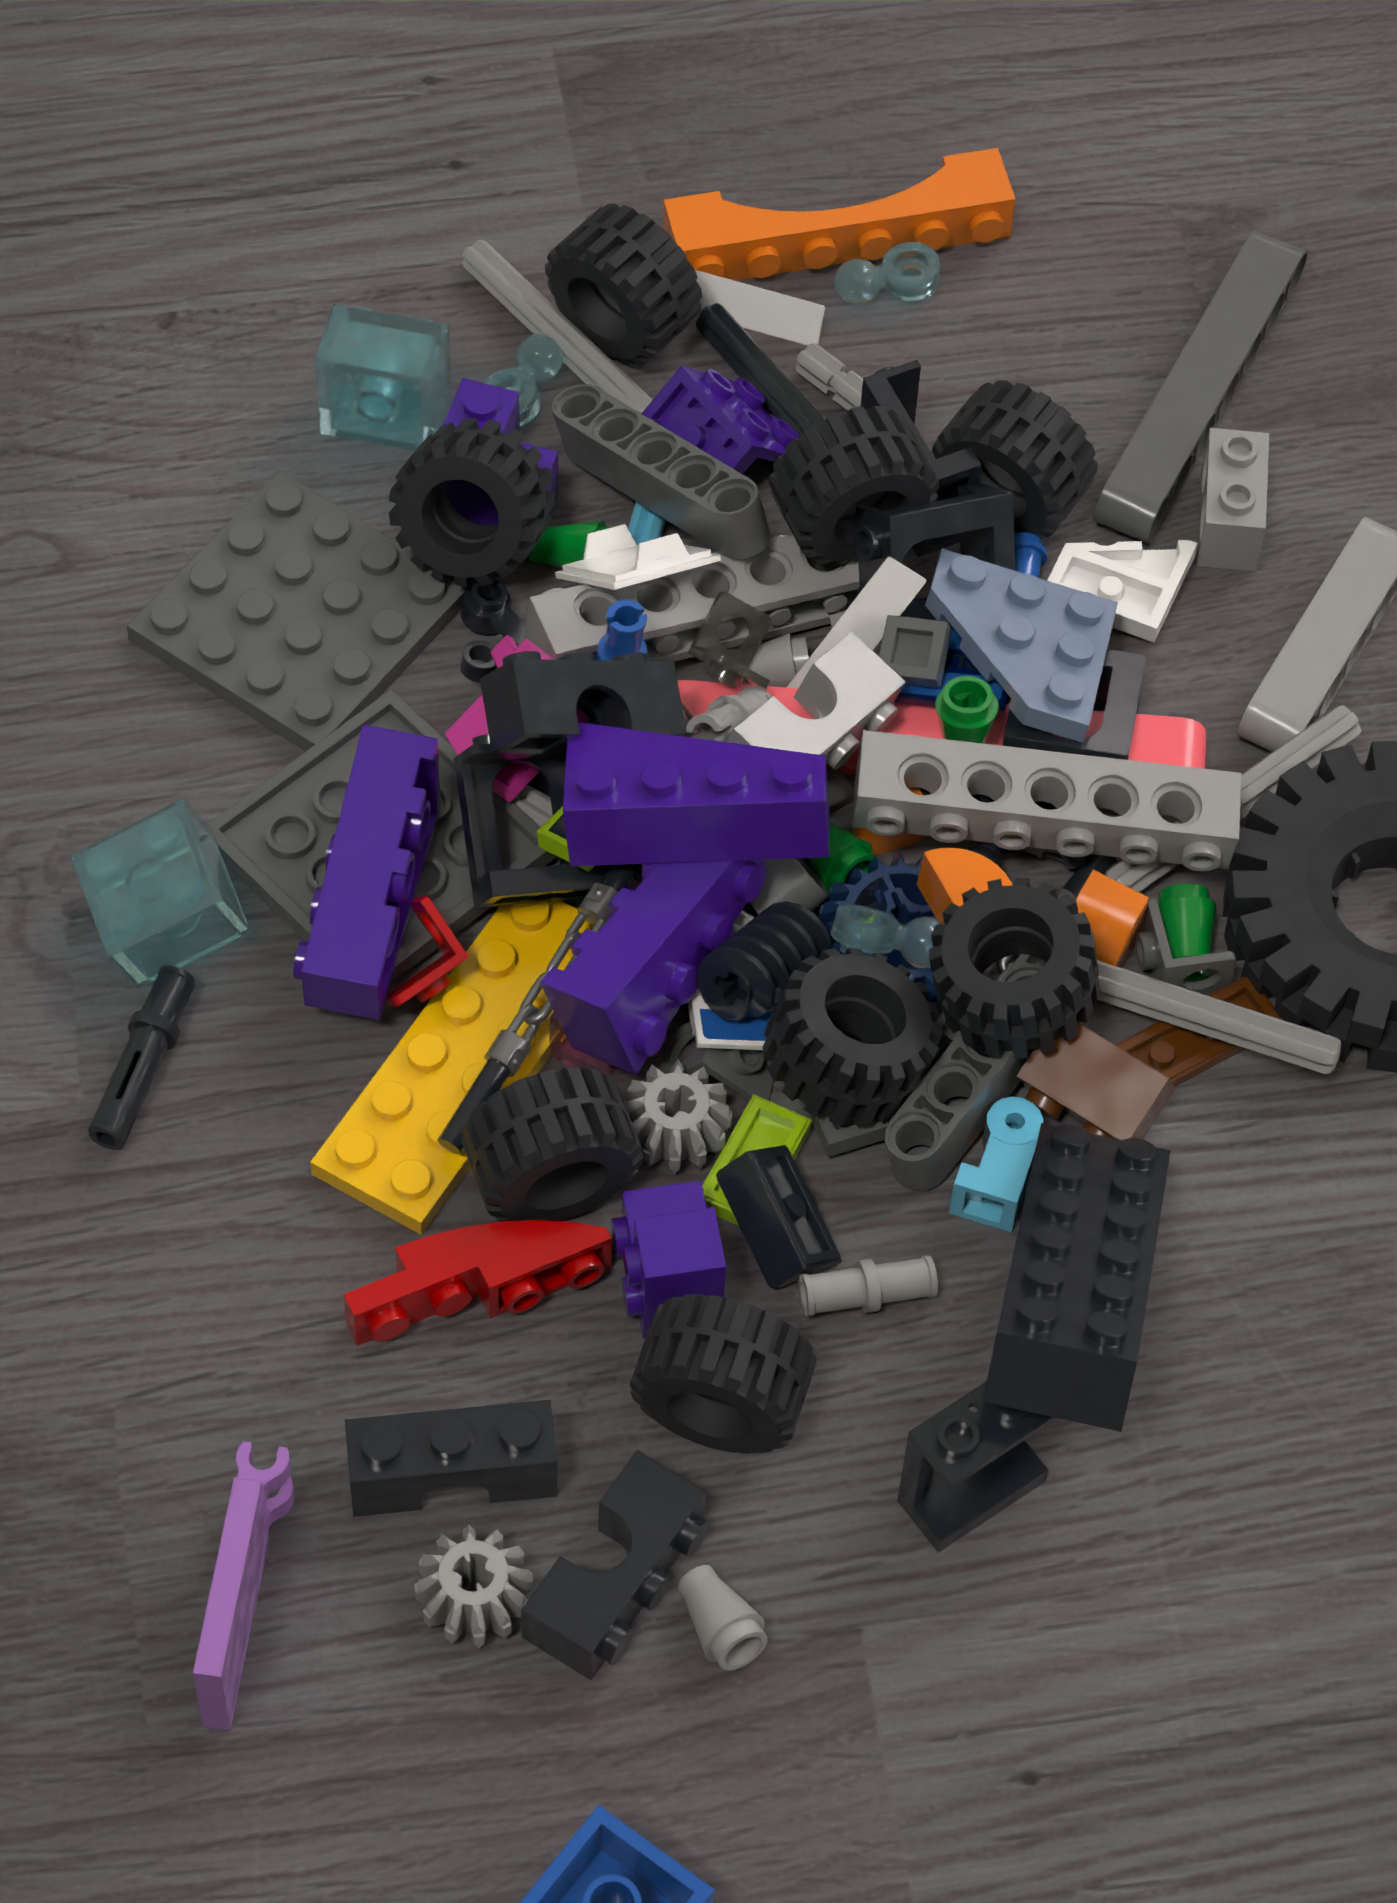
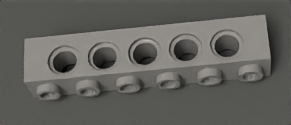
(776, 581)
(1074, 783)

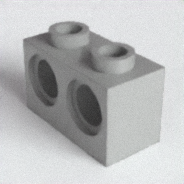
(1233, 499)

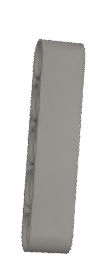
(1326, 639)

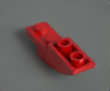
(500, 1262)

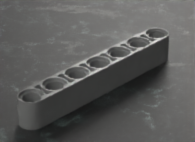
(1200, 386)

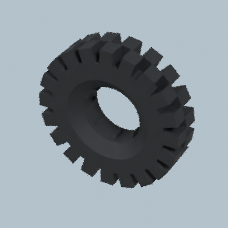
(1285, 899)

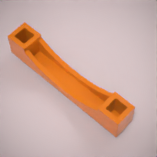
(953, 207)

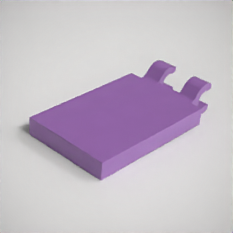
(237, 1583)

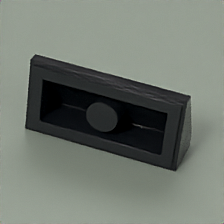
(777, 1215)

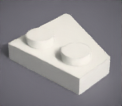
(1134, 577)

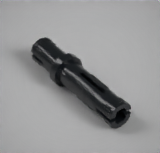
(151, 1034)

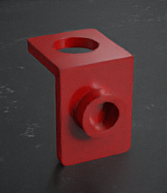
(433, 977)

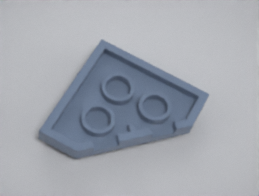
(1028, 635)

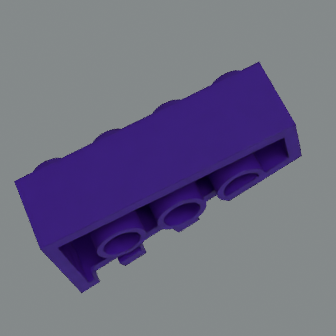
(689, 800)
(371, 873)
(647, 957)

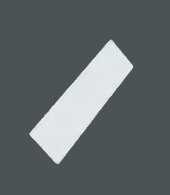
(764, 309)
(885, 594)

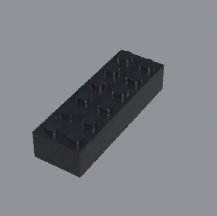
(1079, 1278)

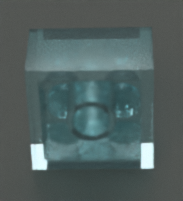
(383, 377)
(160, 893)

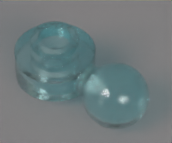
(907, 273)
(537, 360)
(881, 933)

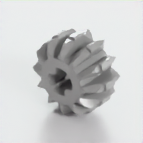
(678, 1116)
(467, 1563)

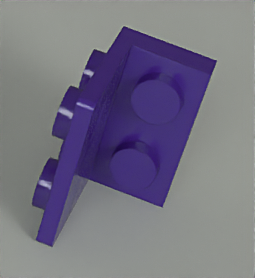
(720, 417)

